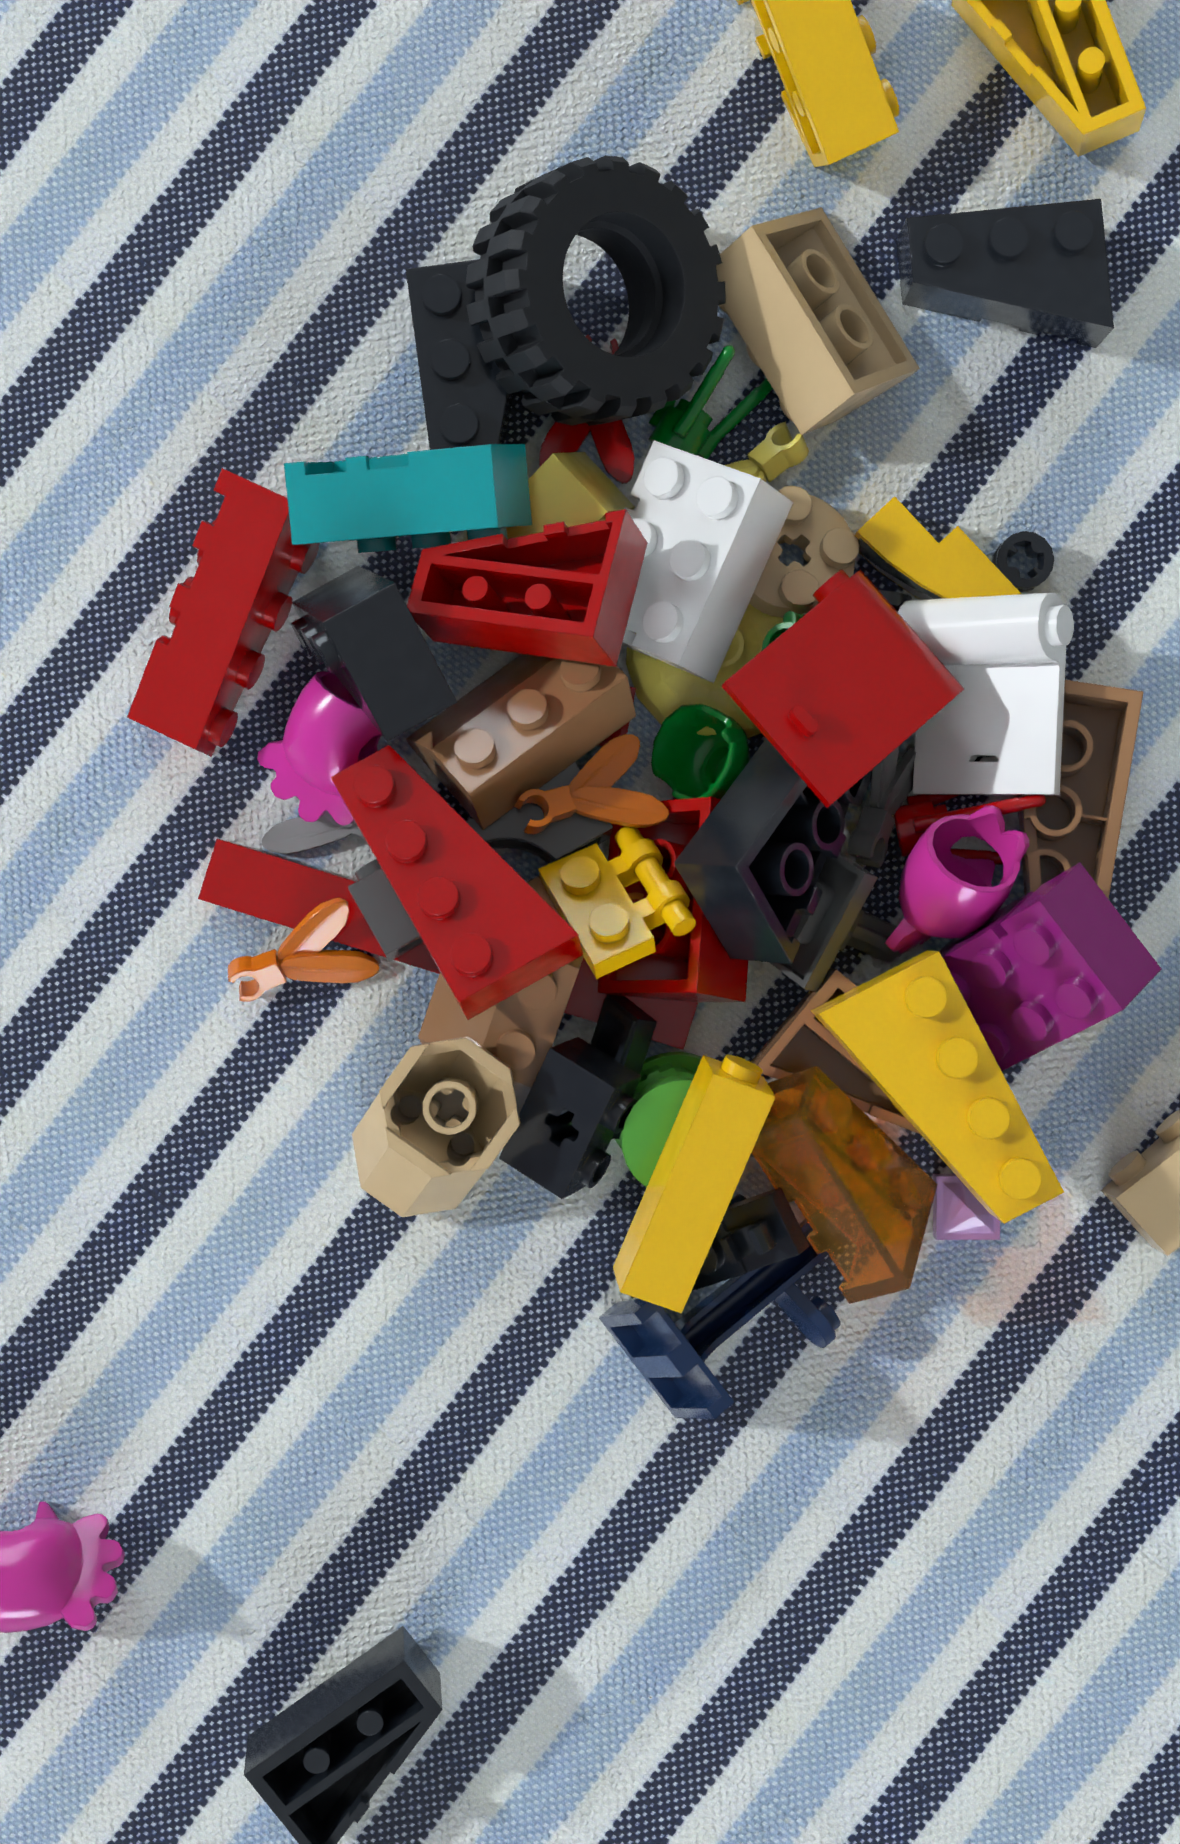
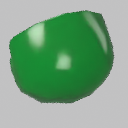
(699, 763)

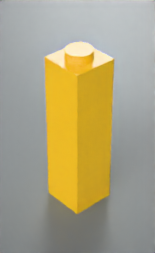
(693, 1181)

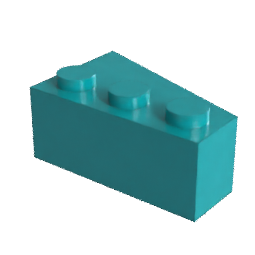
(409, 495)

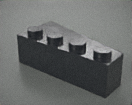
(762, 855)

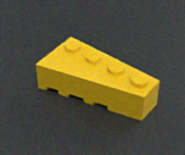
(938, 1071)

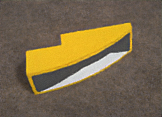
(921, 565)

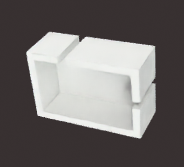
(703, 556)

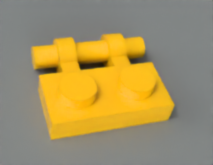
(595, 904)

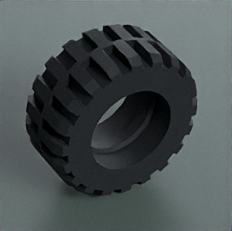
(666, 278)

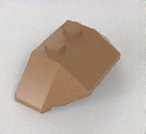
(515, 1029)

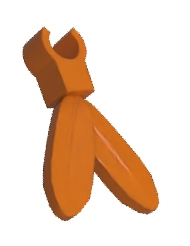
(593, 794)
(302, 956)

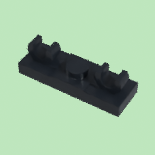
(752, 1237)

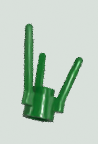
(687, 423)

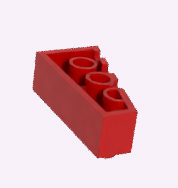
(222, 617)
(462, 897)

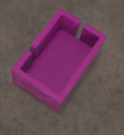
(1048, 967)

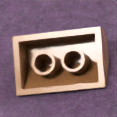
(522, 730)

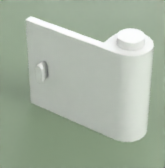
(1012, 702)

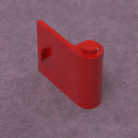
(842, 686)

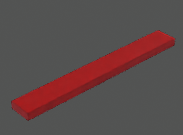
(289, 891)

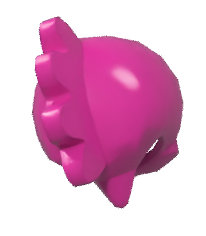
(320, 739)
(954, 894)
(56, 1571)

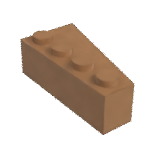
(1094, 780)

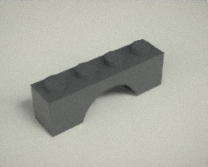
(388, 917)

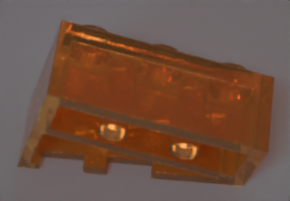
(849, 1183)

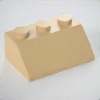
(810, 319)

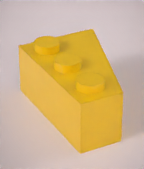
(1065, 63)
(827, 75)

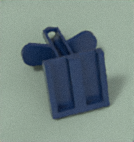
(675, 1353)

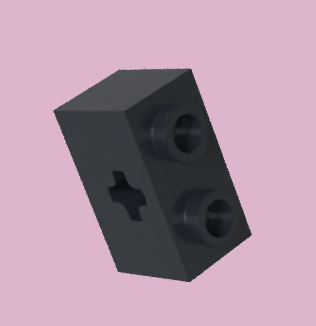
(571, 1118)

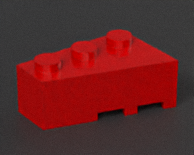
(534, 593)

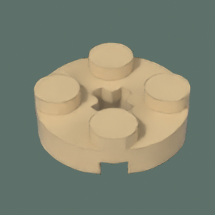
(826, 548)

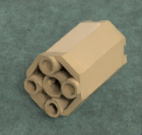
(435, 1126)

